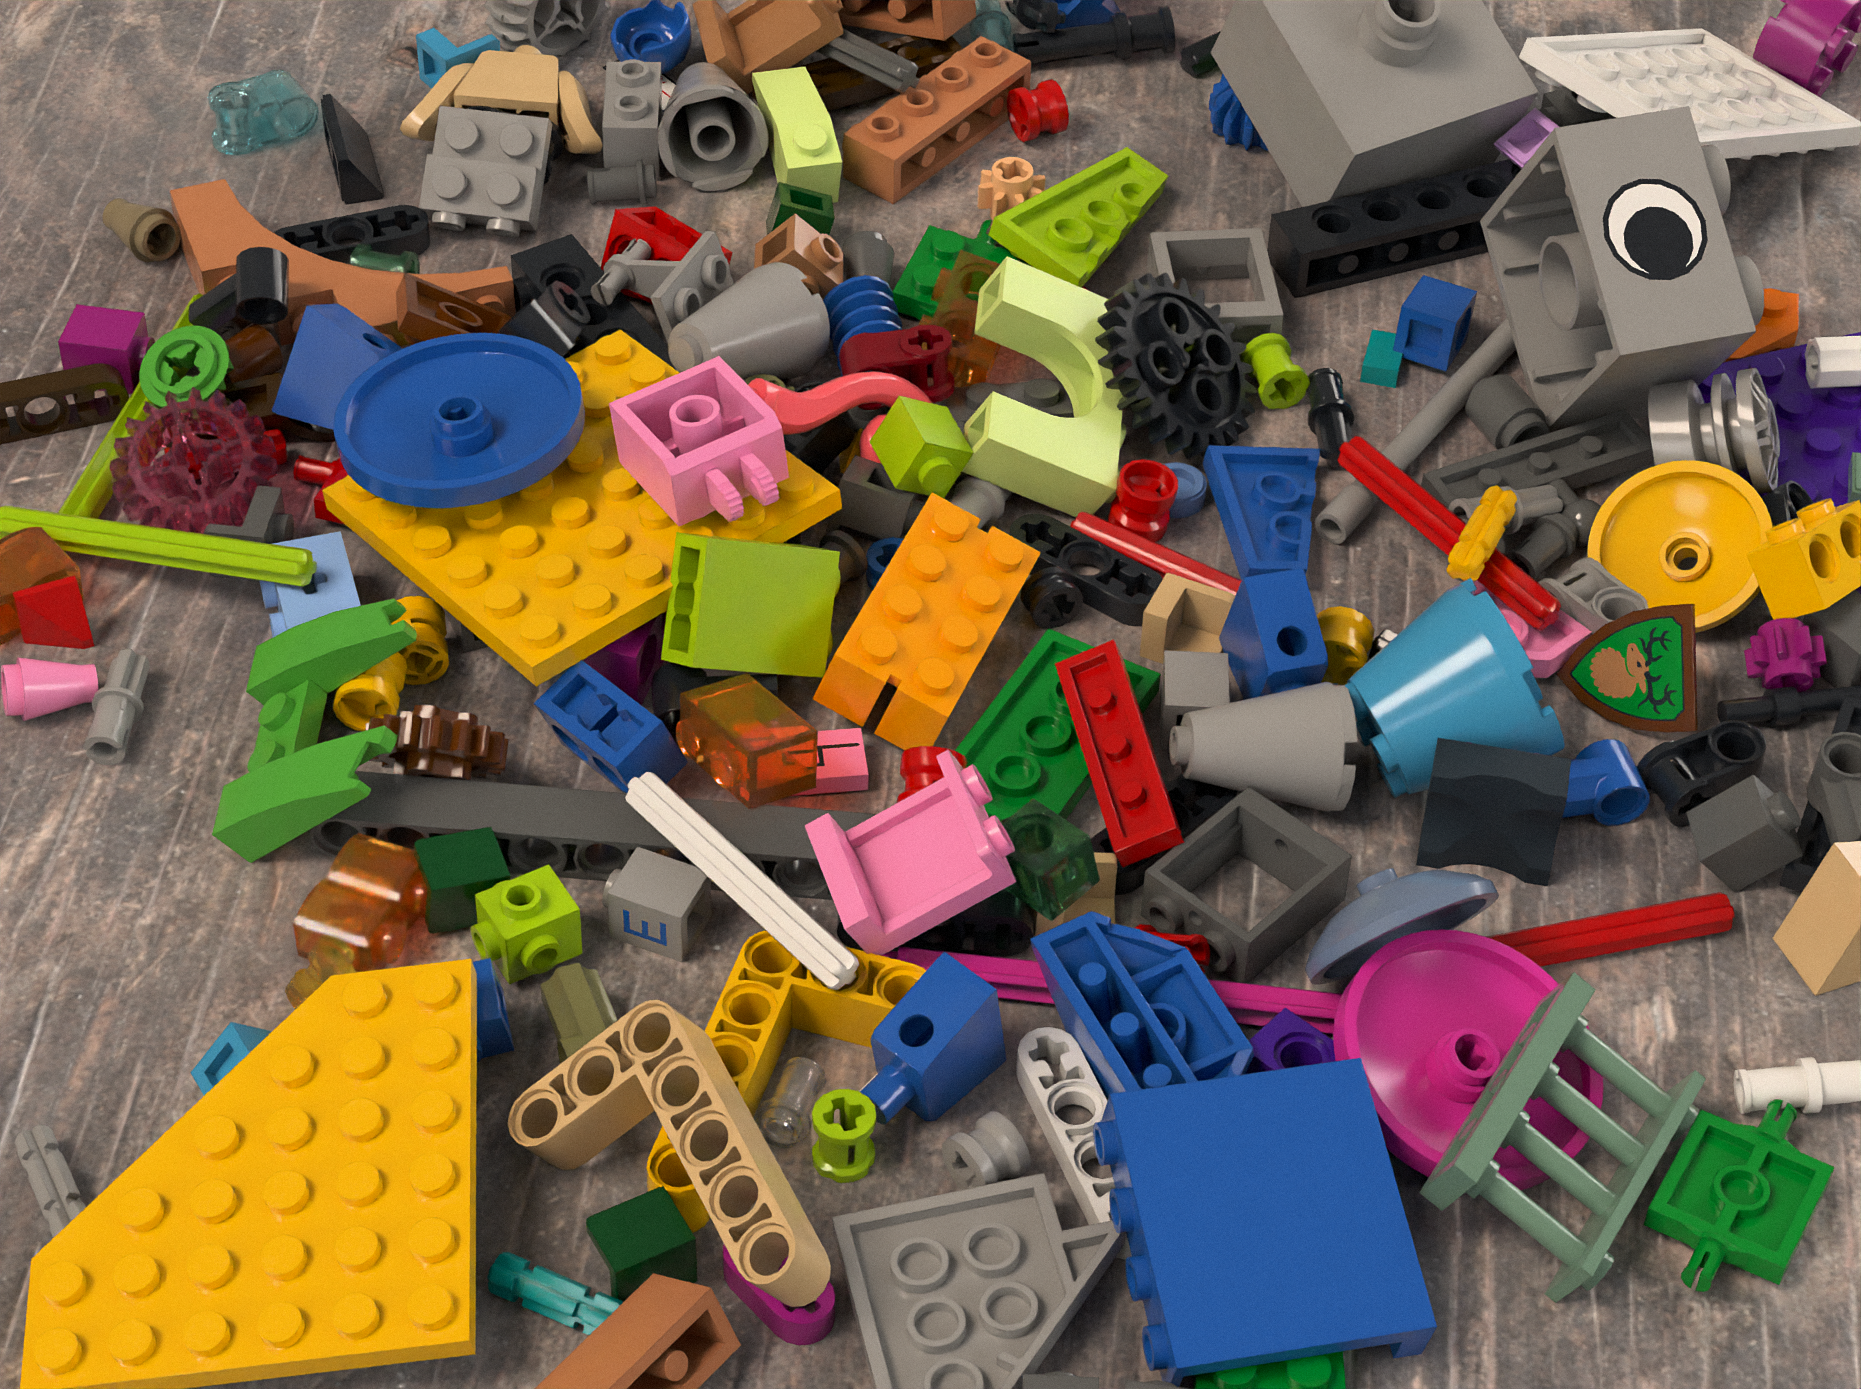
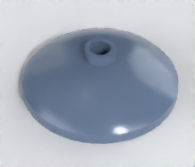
(1393, 909)

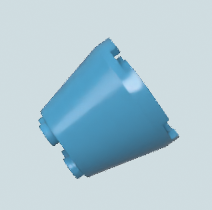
(1450, 678)

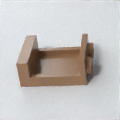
(765, 34)

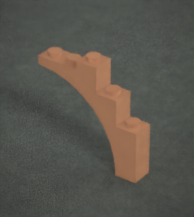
(219, 228)

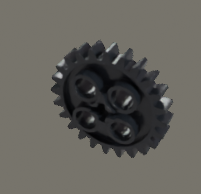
(1175, 365)

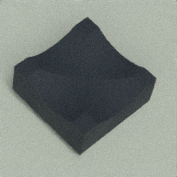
(1493, 809)

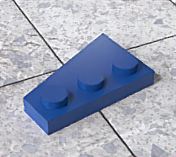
(1264, 504)

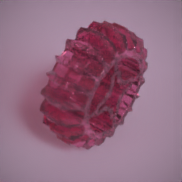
(142, 484)

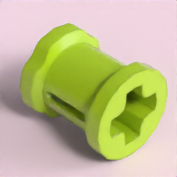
(1279, 379)
(855, 1126)

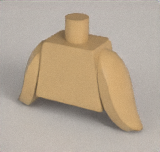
(516, 84)

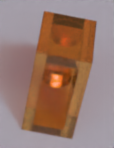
(748, 740)

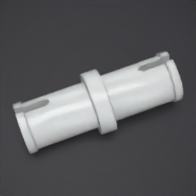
(1801, 1085)

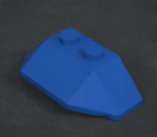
(1138, 1006)

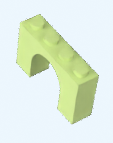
(1028, 451)

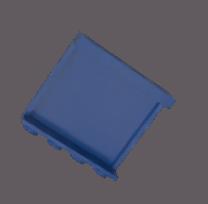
(1262, 1220)

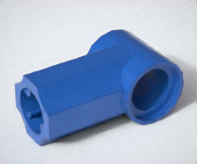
(1606, 784)

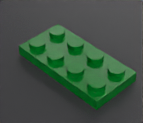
(1028, 738)

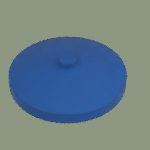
(459, 420)

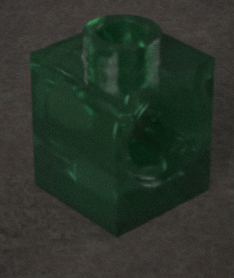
(1050, 860)

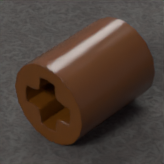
(253, 354)

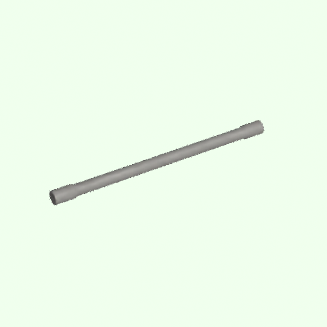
(1356, 500)

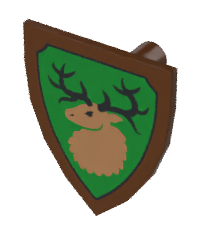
(1640, 670)

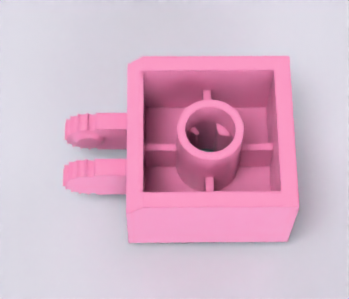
(701, 443)

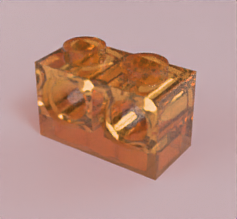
(958, 316)

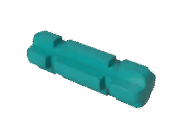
(549, 1293)

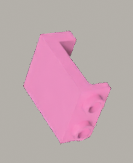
(915, 860)

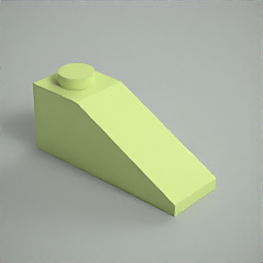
(799, 130)

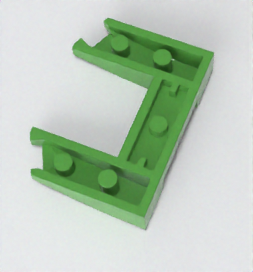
(290, 776)

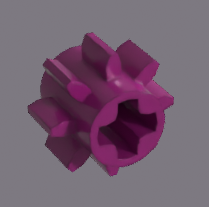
(1785, 655)

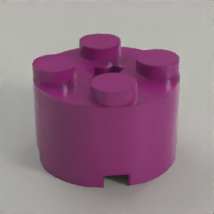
(1810, 41)

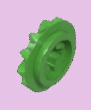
(185, 348)

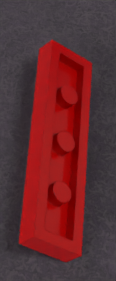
(1119, 754)

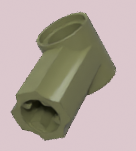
(576, 1007)

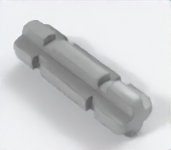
(49, 1176)

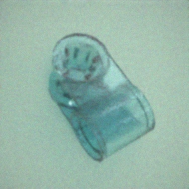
(261, 110)

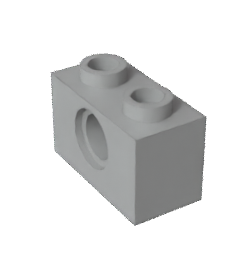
(632, 113)

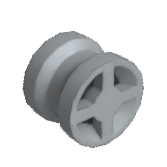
(987, 1153)

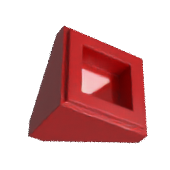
(53, 615)

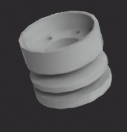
(1728, 432)

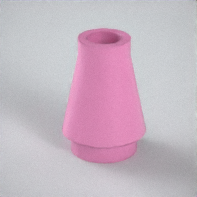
(45, 687)

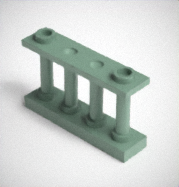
(1501, 1121)

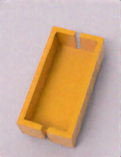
(927, 624)

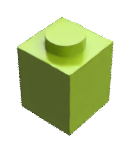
(921, 447)

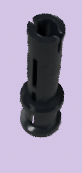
(1118, 36)

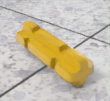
(1481, 534)

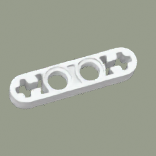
(1069, 1142)

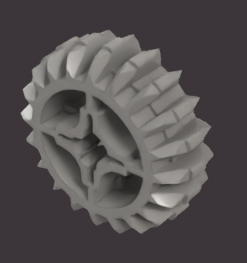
(545, 24)

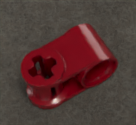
(902, 355)

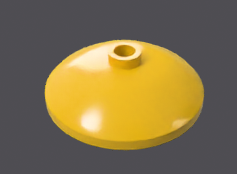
(1681, 514)

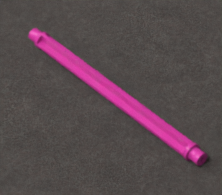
(1246, 1002)

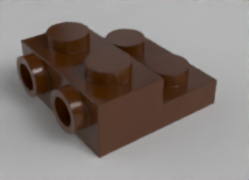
(435, 312)

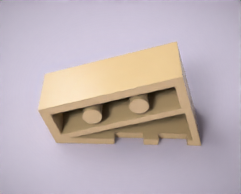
(1825, 923)

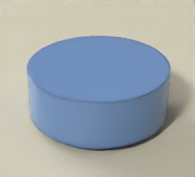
(1190, 492)

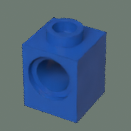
(1434, 322)

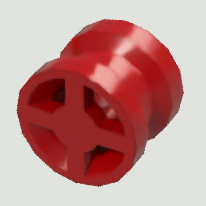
(1037, 110)

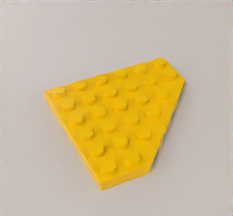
(291, 1213)

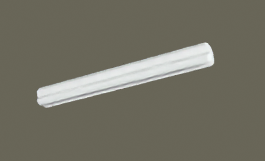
(742, 881)

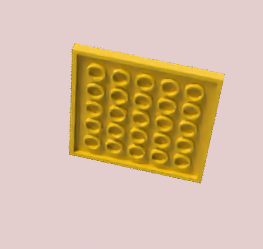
(579, 550)

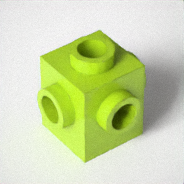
(527, 924)

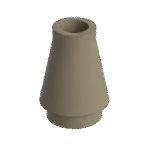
(144, 229)

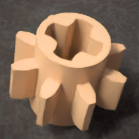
(1008, 185)

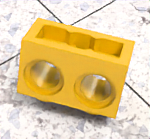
(1810, 559)

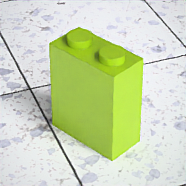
(750, 605)

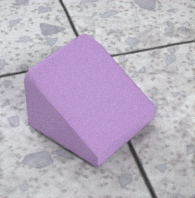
(1525, 137)

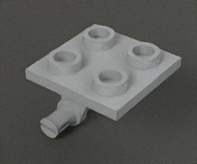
(673, 286)

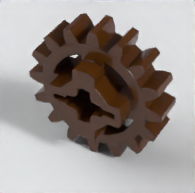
(442, 744)

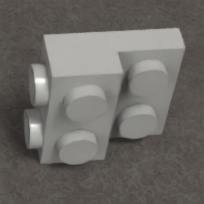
(486, 171)

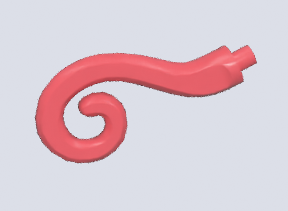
(814, 407)

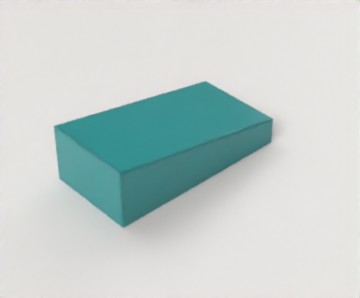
(1381, 363)

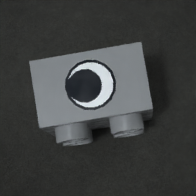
(1620, 265)

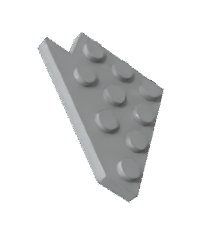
(967, 1283)

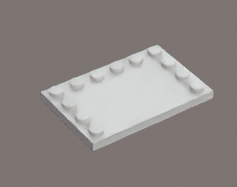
(1731, 96)

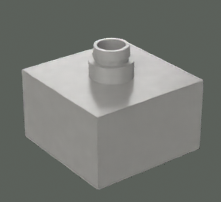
(1372, 88)

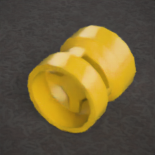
(428, 655)
(371, 693)

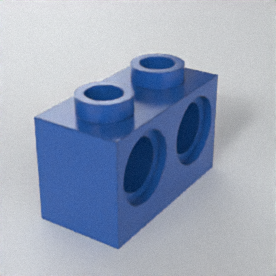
(608, 728)

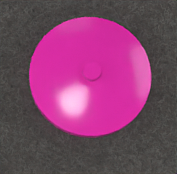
(1431, 1031)

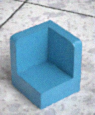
(439, 55)

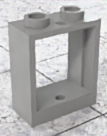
(1225, 255)

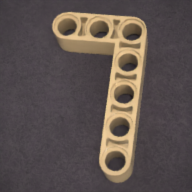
(670, 1067)

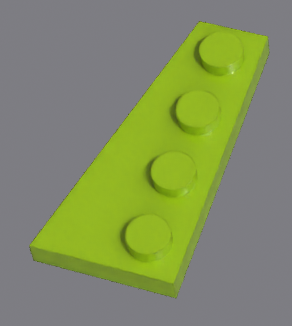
(1082, 218)

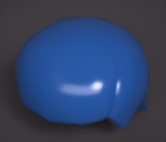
(653, 35)

